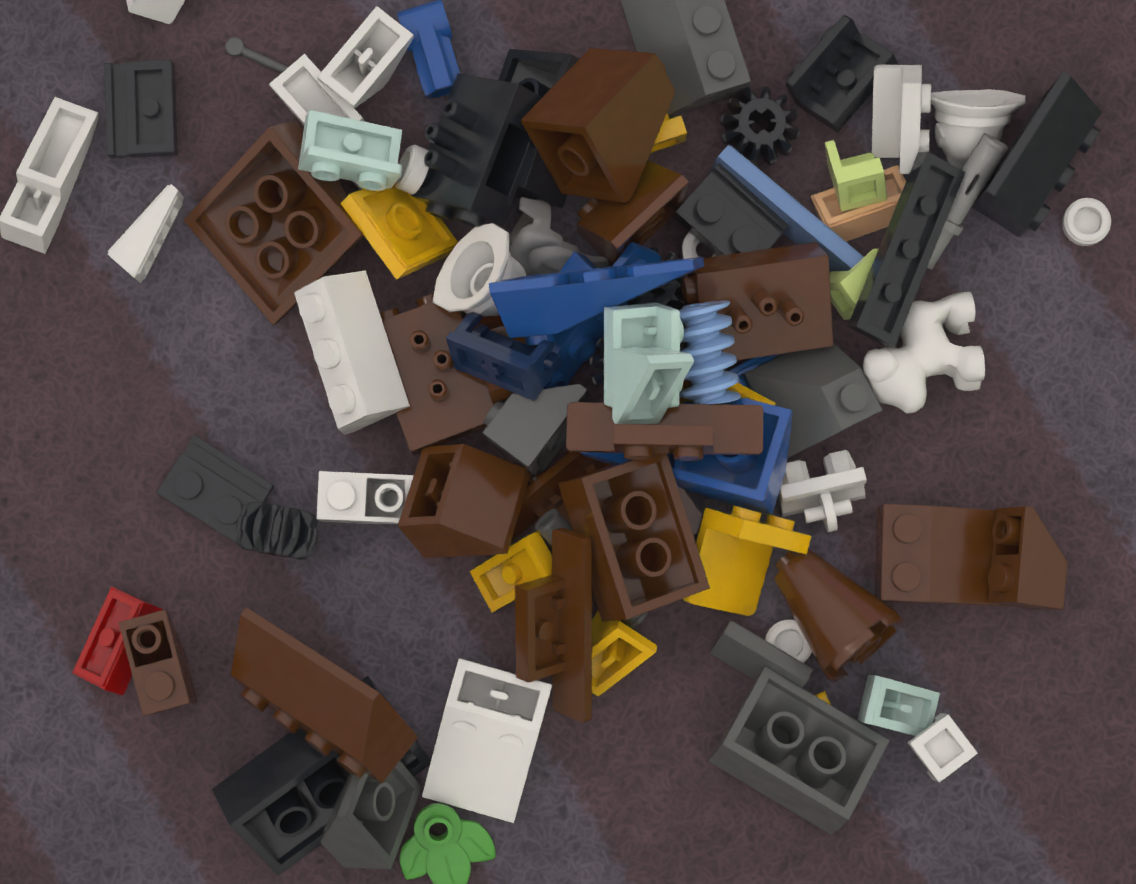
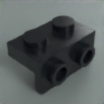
(837, 74)

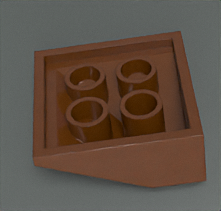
(274, 222)

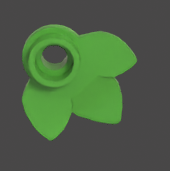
(446, 855)

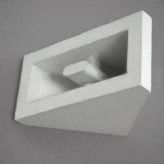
(367, 59)

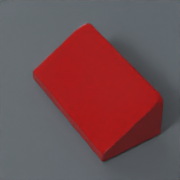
(104, 653)

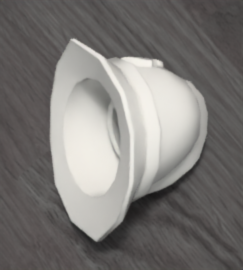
(969, 114)
(471, 266)

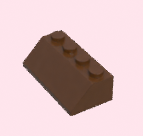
(318, 699)

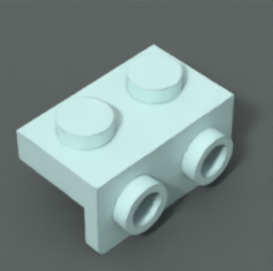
(350, 150)
(639, 327)

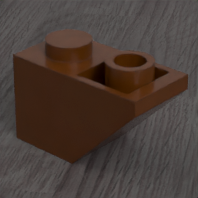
(1025, 562)
(157, 663)

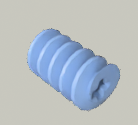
(705, 345)

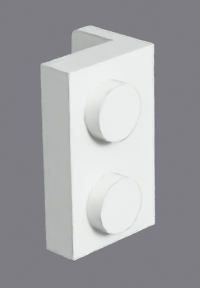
(897, 112)

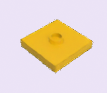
(399, 229)

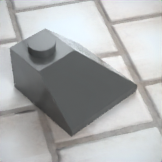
(820, 388)
(531, 429)
(371, 819)

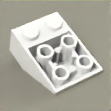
(486, 740)

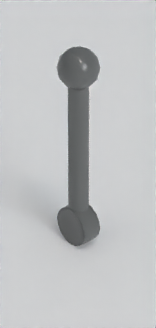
(235, 47)

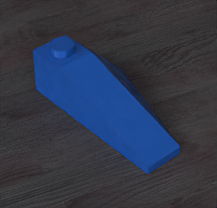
(562, 300)
(735, 479)

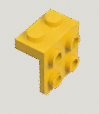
(737, 555)

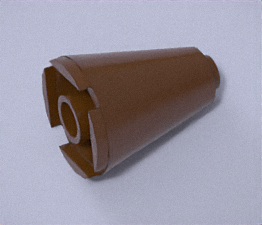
(833, 612)

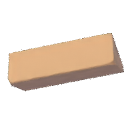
(861, 220)

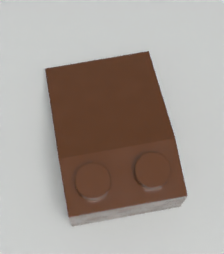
(614, 225)
(933, 554)

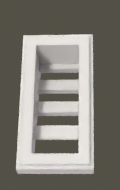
(143, 239)

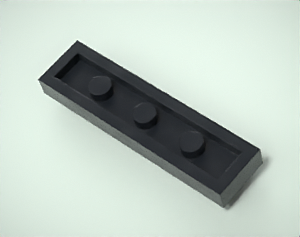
(906, 249)

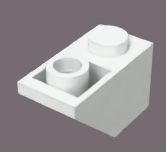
(361, 497)

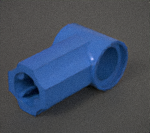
(431, 47)

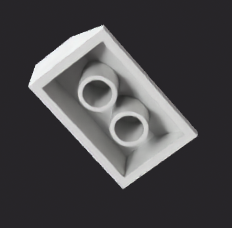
(351, 350)

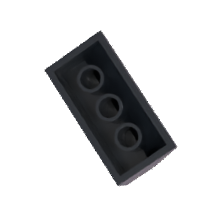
(288, 796)

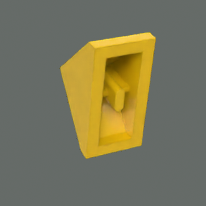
(615, 652)

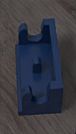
(502, 359)

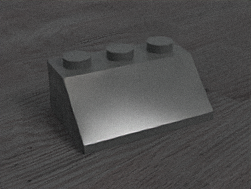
(695, 46)
(799, 751)

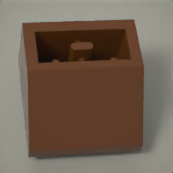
(462, 502)

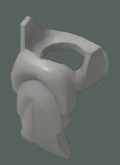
(538, 246)

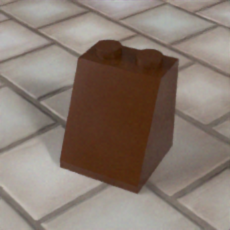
(601, 122)

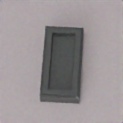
(751, 654)

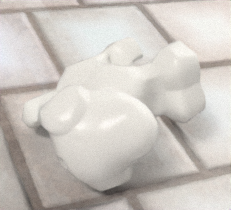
(901, 373)

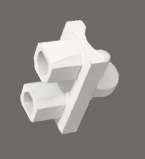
(824, 495)

